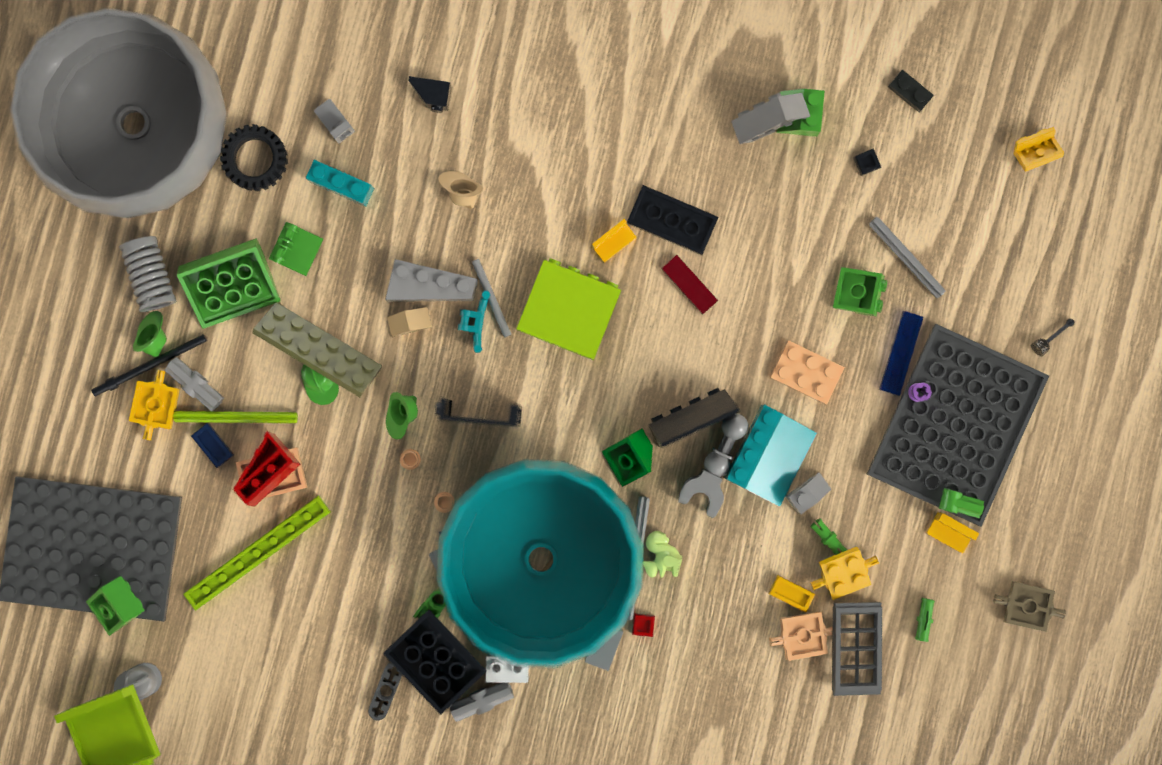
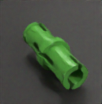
(828, 537)
(925, 619)

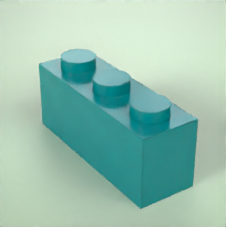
(340, 183)

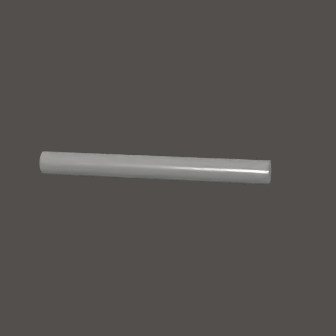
(492, 299)

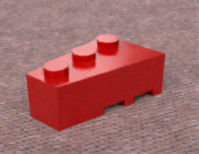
(266, 470)

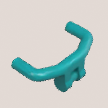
(478, 325)

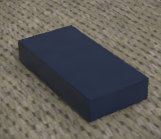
(212, 445)

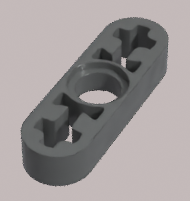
(385, 707)

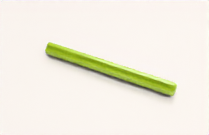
(235, 417)

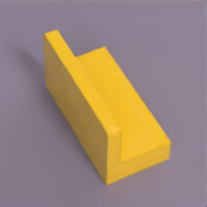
(613, 241)
(951, 532)

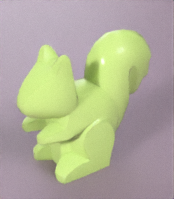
(666, 557)

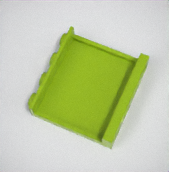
(569, 309)
(111, 730)

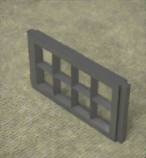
(857, 688)

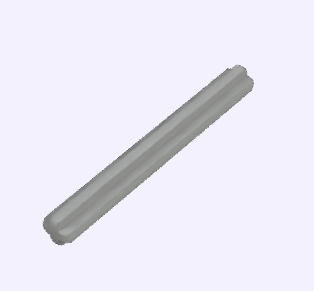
(907, 257)

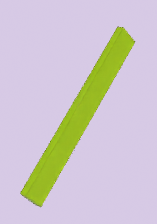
(257, 553)

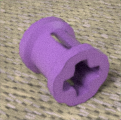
(913, 394)

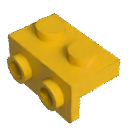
(1037, 149)

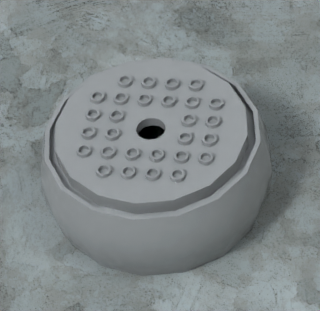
(85, 84)

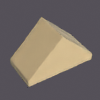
(409, 321)

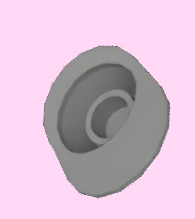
(143, 676)

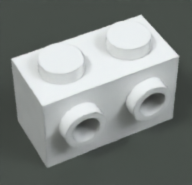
(505, 672)

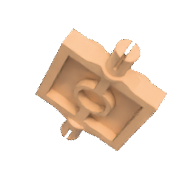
(802, 636)

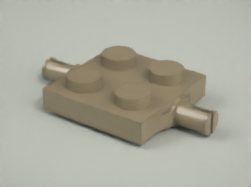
(1029, 606)

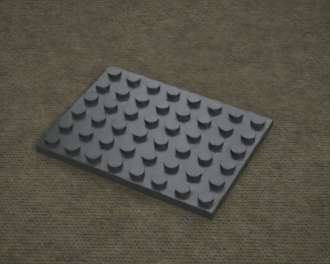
(965, 428)
(80, 536)

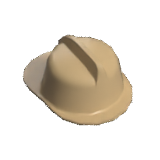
(461, 188)

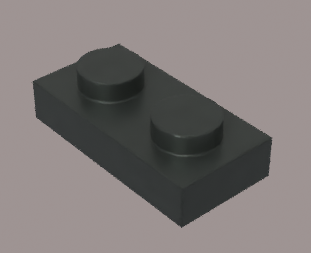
(910, 91)

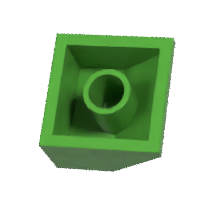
(812, 125)
(115, 605)

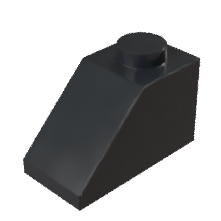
(433, 93)

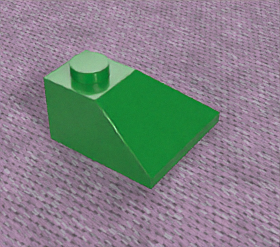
(630, 457)

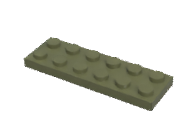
(317, 349)

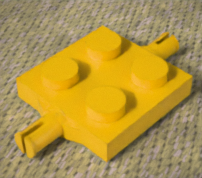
(154, 405)
(844, 573)

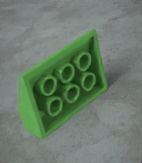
(228, 283)

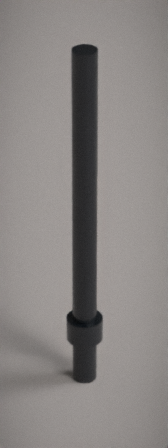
(114, 382)

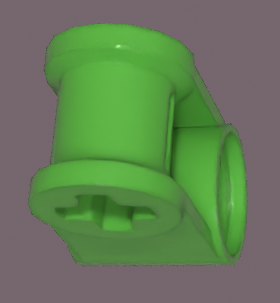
(430, 604)

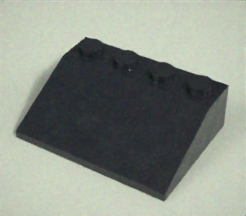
(693, 417)
(434, 662)

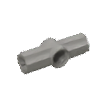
(194, 384)
(481, 701)

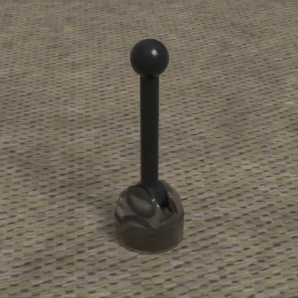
(1042, 346)

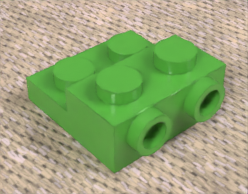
(860, 291)

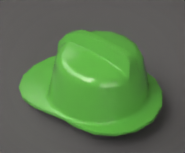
(150, 336)
(319, 388)
(400, 413)

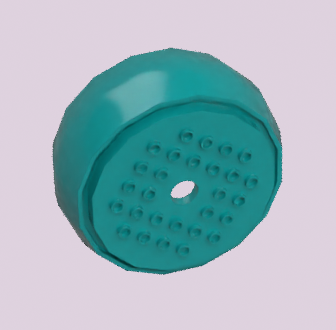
(532, 613)

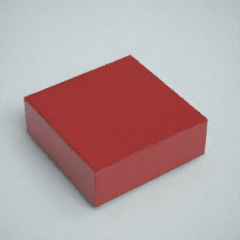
(643, 625)

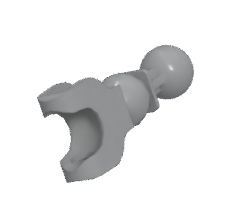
(716, 466)

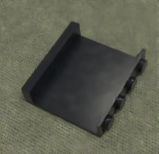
(444, 409)

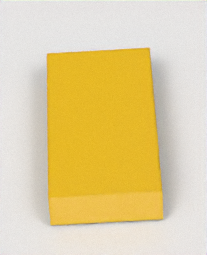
(791, 593)

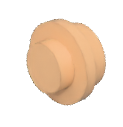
(410, 459)
(444, 502)

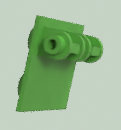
(296, 248)

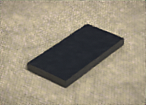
(672, 220)

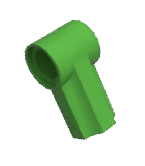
(956, 502)

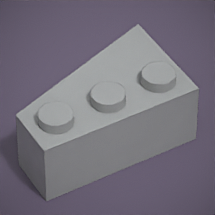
(769, 116)

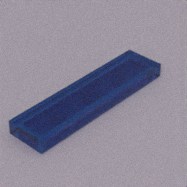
(901, 353)

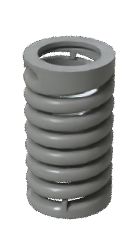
(153, 268)

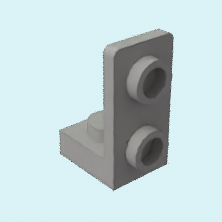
(334, 121)

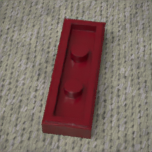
(689, 284)

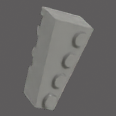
(421, 283)

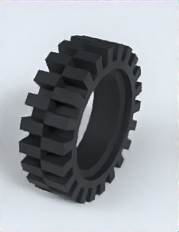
(237, 140)

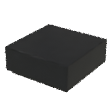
(867, 162)

